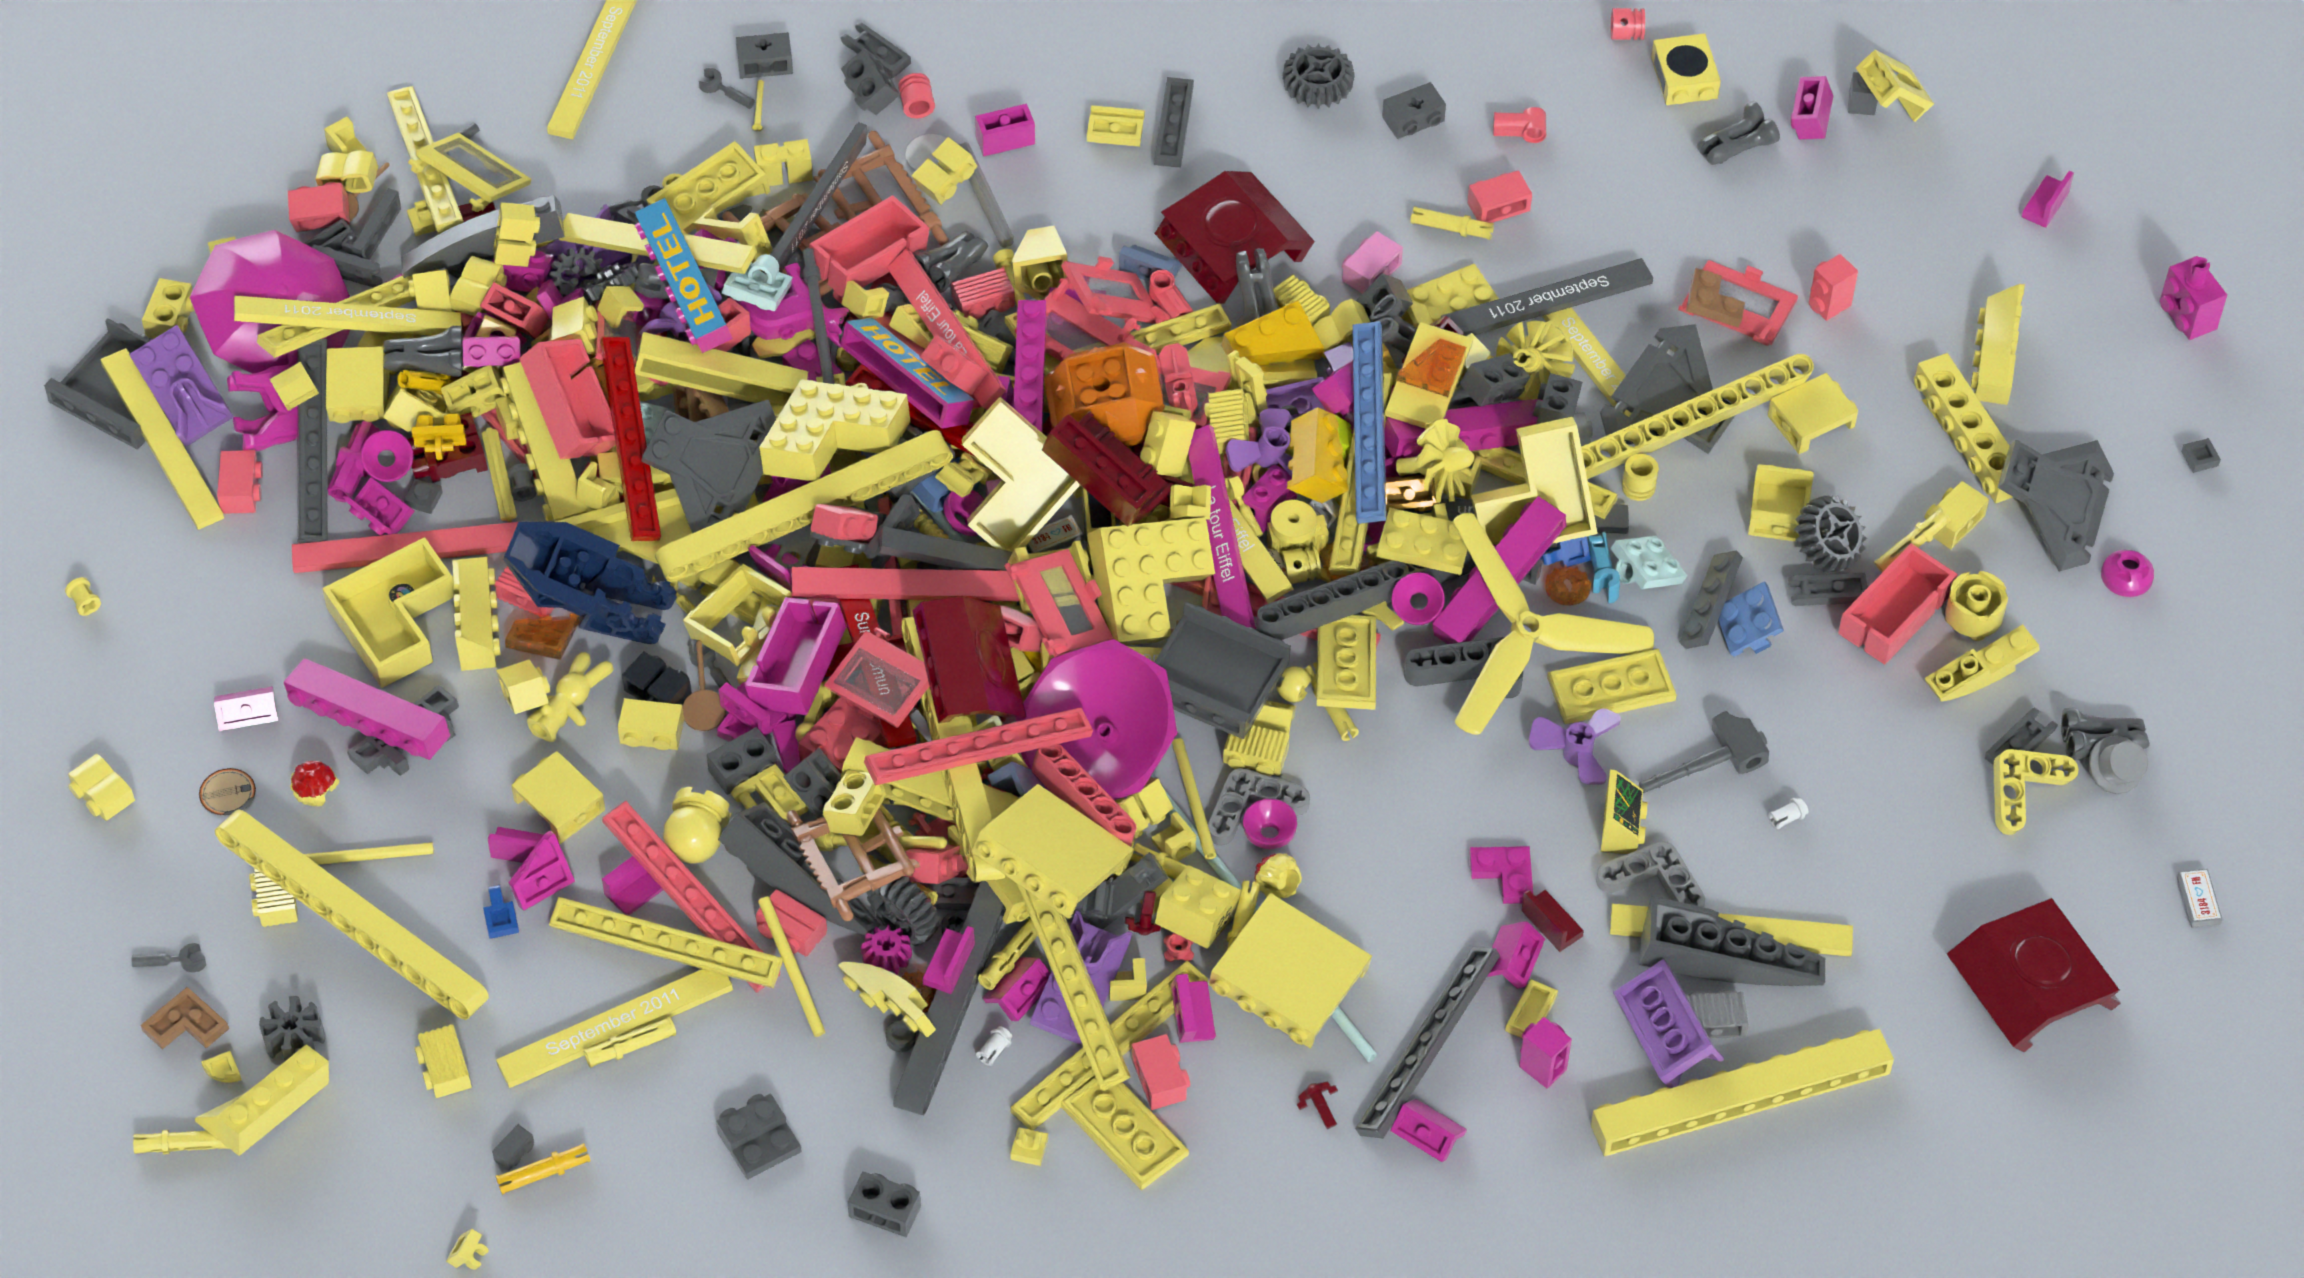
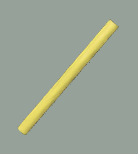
(1194, 799)
(372, 853)
(791, 966)

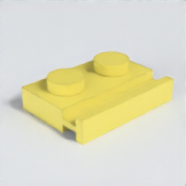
(1115, 126)
(1249, 378)

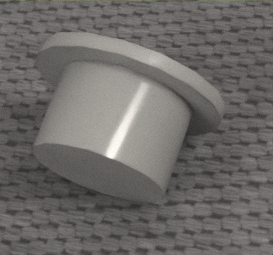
(2117, 764)

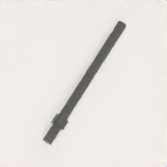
(812, 277)

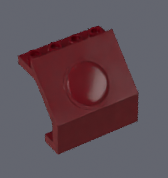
(1223, 219)
(1106, 468)
(968, 659)
(2032, 971)

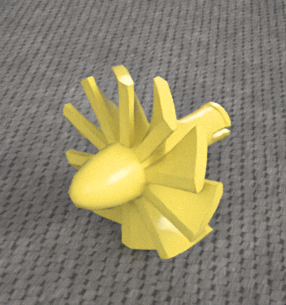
(1534, 359)
(1441, 458)

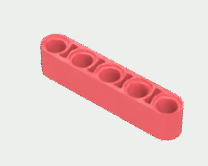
(1079, 790)

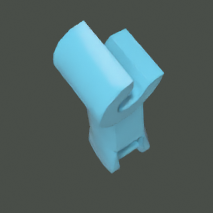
(1604, 573)

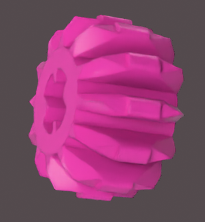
(887, 949)

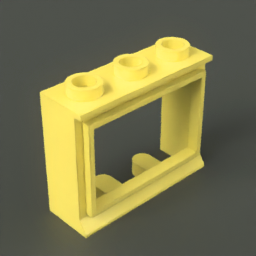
(723, 601)

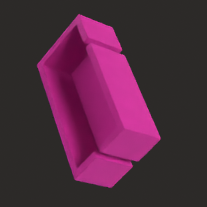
(795, 656)

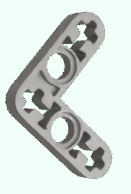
(1251, 793)
(1653, 867)

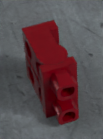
(460, 460)

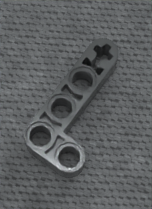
(1427, 665)

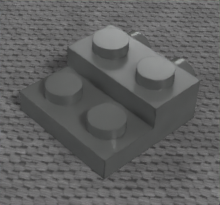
(757, 1135)

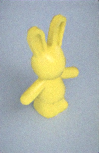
(570, 692)

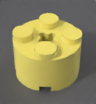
(1976, 604)

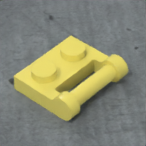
(773, 790)

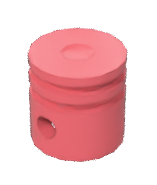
(1633, 21)
(916, 95)

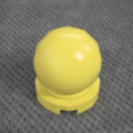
(696, 825)

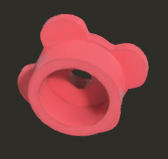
(1173, 941)

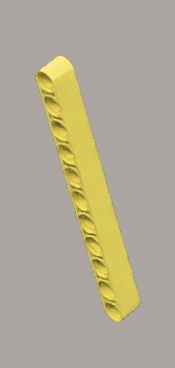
(1690, 417)
(797, 507)
(962, 782)
(352, 914)

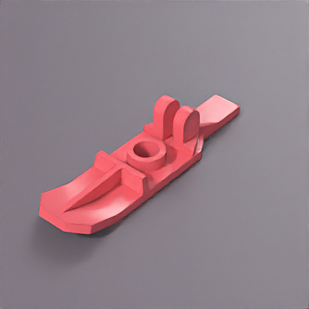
(1178, 375)

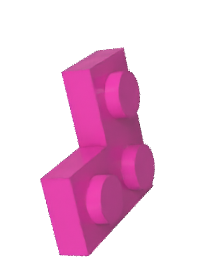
(1507, 863)

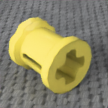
(82, 595)

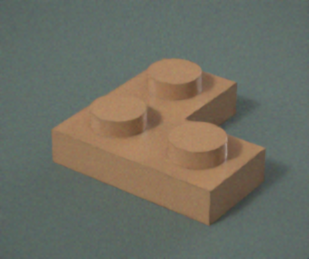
(1707, 302)
(183, 1014)

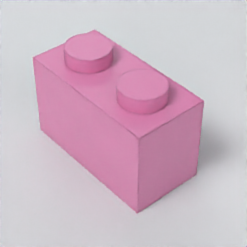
(1372, 259)

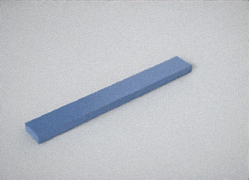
(1369, 422)

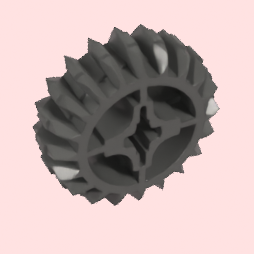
(1319, 69)
(1830, 534)
(905, 907)

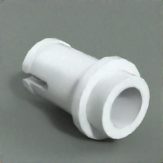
(1794, 810)
(994, 1045)

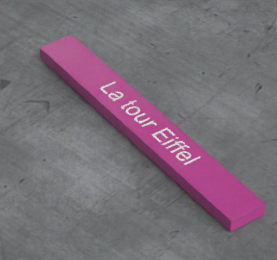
(1227, 561)

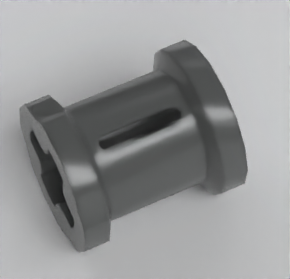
(522, 482)

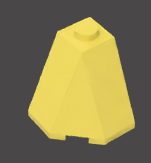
(1039, 262)

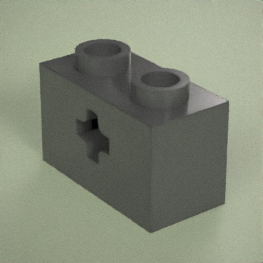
(764, 55)
(1414, 110)

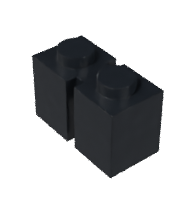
(651, 677)

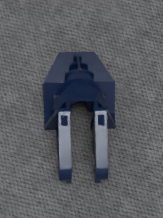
(561, 560)

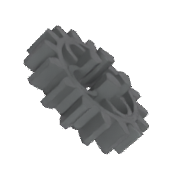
(568, 265)
(617, 276)

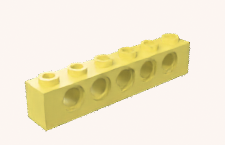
(1965, 420)

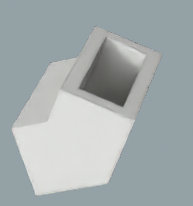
(1333, 508)

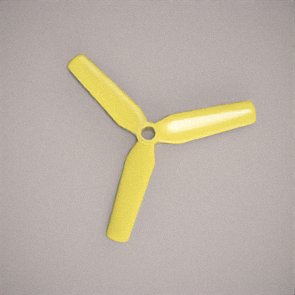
(1554, 631)

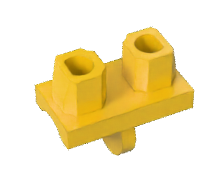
(441, 437)

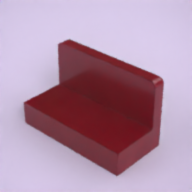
(1551, 919)

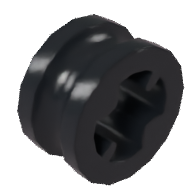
(952, 918)

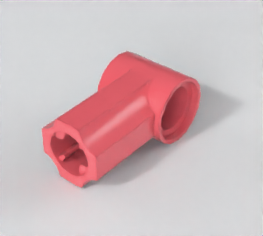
(1529, 124)
(1166, 294)

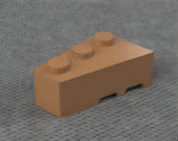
(697, 404)

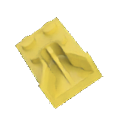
(715, 184)

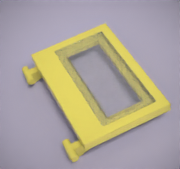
(471, 168)

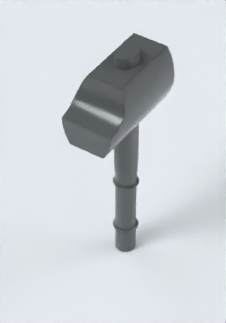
(1739, 743)

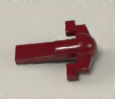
(1144, 925)
(1314, 1092)

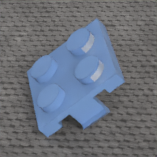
(1750, 620)

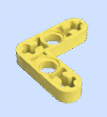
(2018, 775)

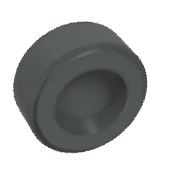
(900, 1037)

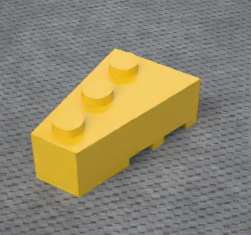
(1275, 337)
(1317, 457)

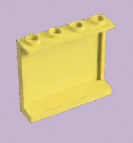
(1051, 849)
(1289, 970)

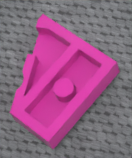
(541, 873)

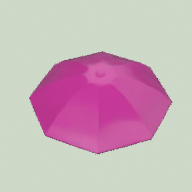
(263, 268)
(1125, 704)

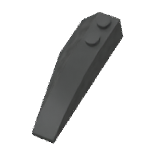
(477, 238)
(773, 854)
(1712, 948)

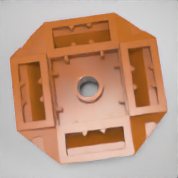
(1126, 404)

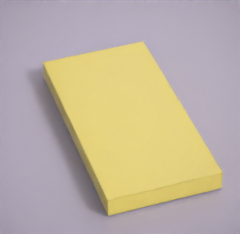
(1419, 405)
(1347, 663)
(1611, 684)
(1125, 1131)

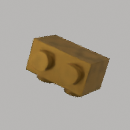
(1409, 492)

